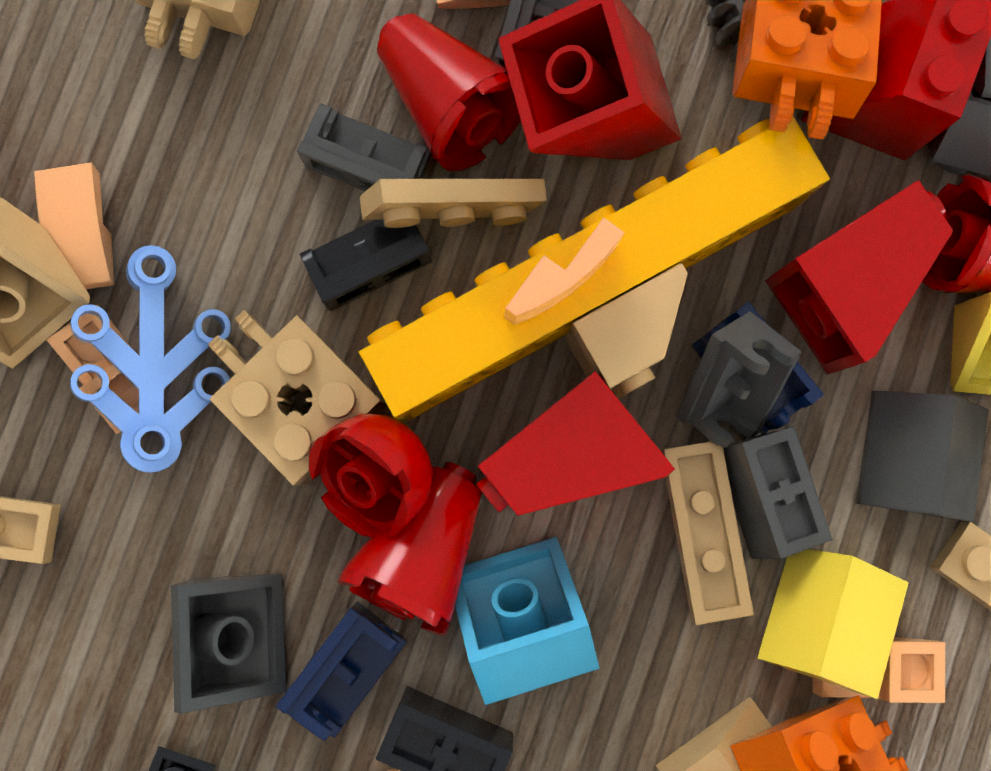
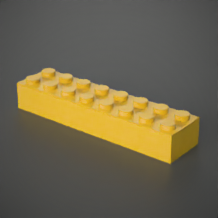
(665, 226)

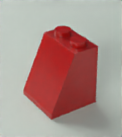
(923, 74)
(589, 83)
(862, 277)
(572, 453)

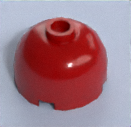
(372, 472)

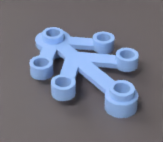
(150, 369)

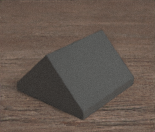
(923, 454)
(227, 640)

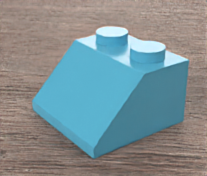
(523, 621)

